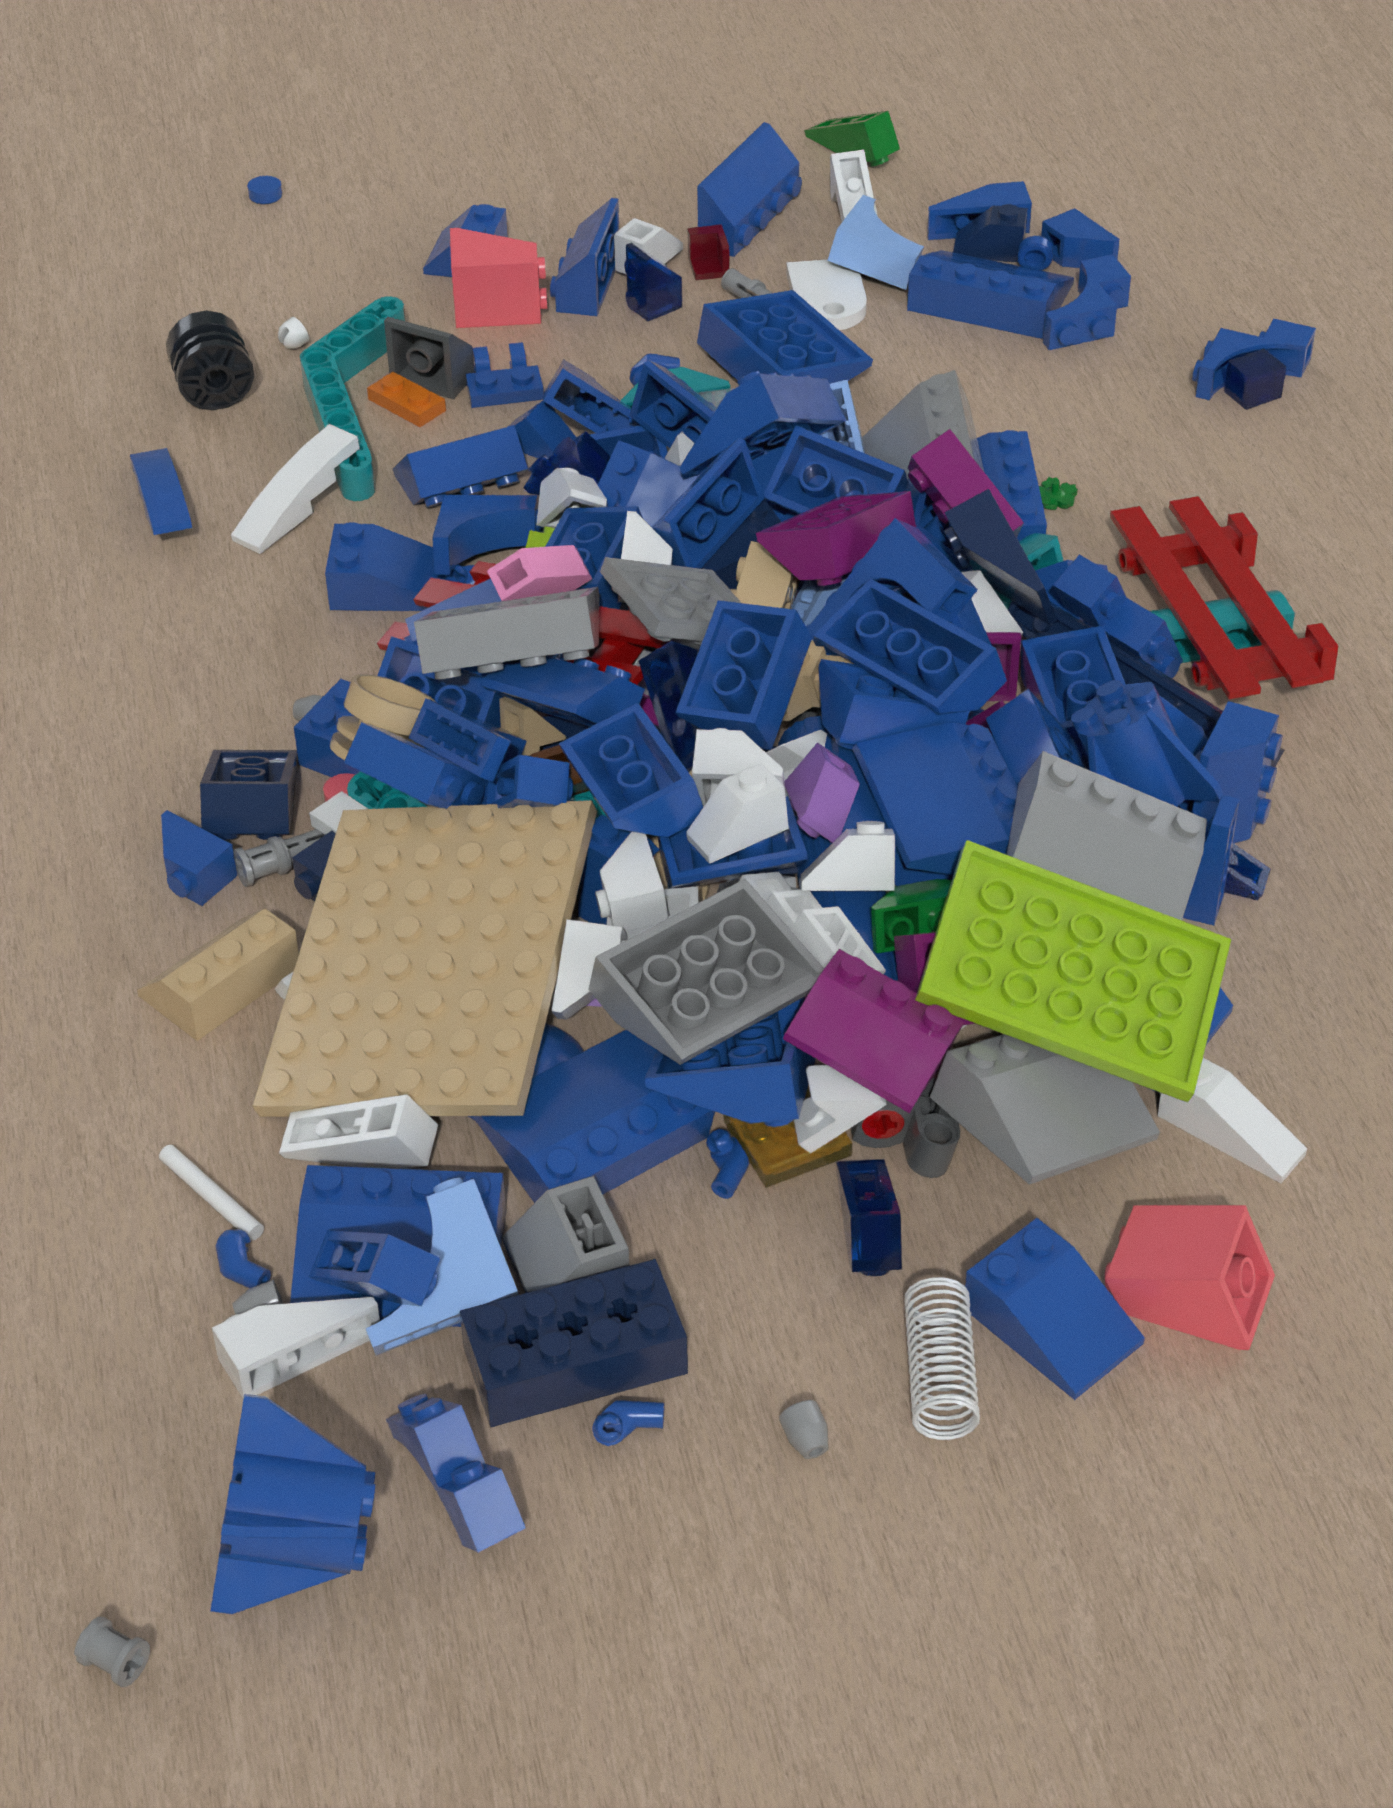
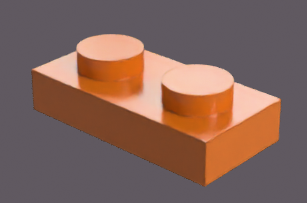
(406, 399)

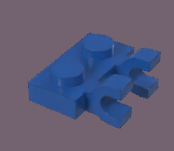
(504, 385)

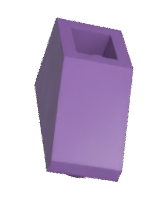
(822, 792)

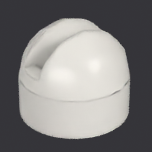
(293, 334)

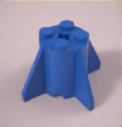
(1144, 743)
(288, 1510)

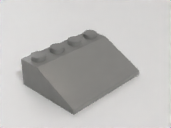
(920, 419)
(508, 632)
(1106, 835)
(704, 973)
(1040, 1107)

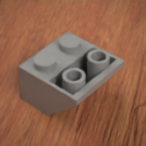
(566, 1237)

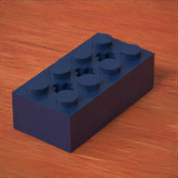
(574, 1342)

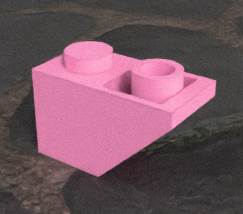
(539, 572)

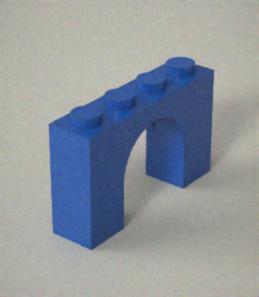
(908, 561)
(413, 769)

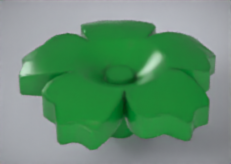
(1057, 495)

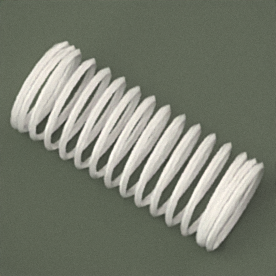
(927, 1318)

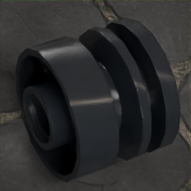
(209, 360)

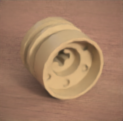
(380, 704)

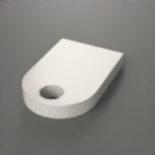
(830, 290)

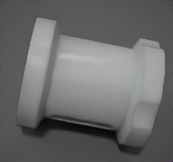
(112, 1651)

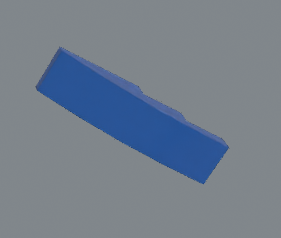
(160, 491)

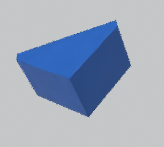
(541, 430)

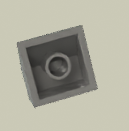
(428, 357)

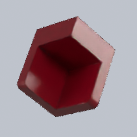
(708, 252)

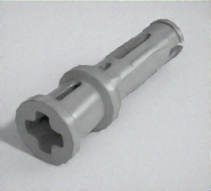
(272, 856)

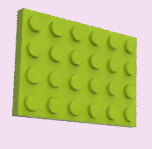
(1075, 971)

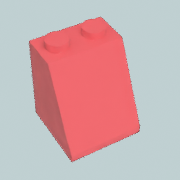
(495, 280)
(1192, 1271)

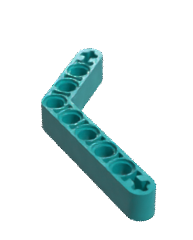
(332, 363)

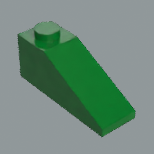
(864, 132)

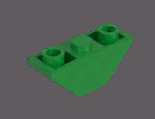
(908, 911)

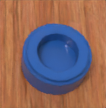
(264, 189)
(1035, 253)

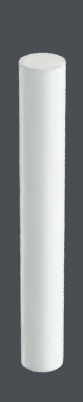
(211, 1192)

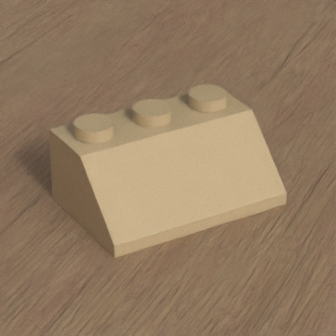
(224, 974)

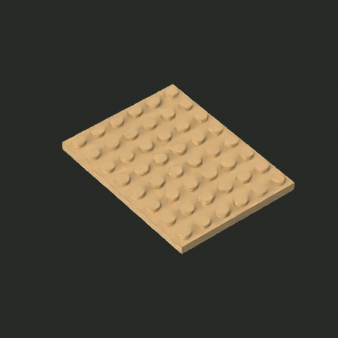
(429, 959)

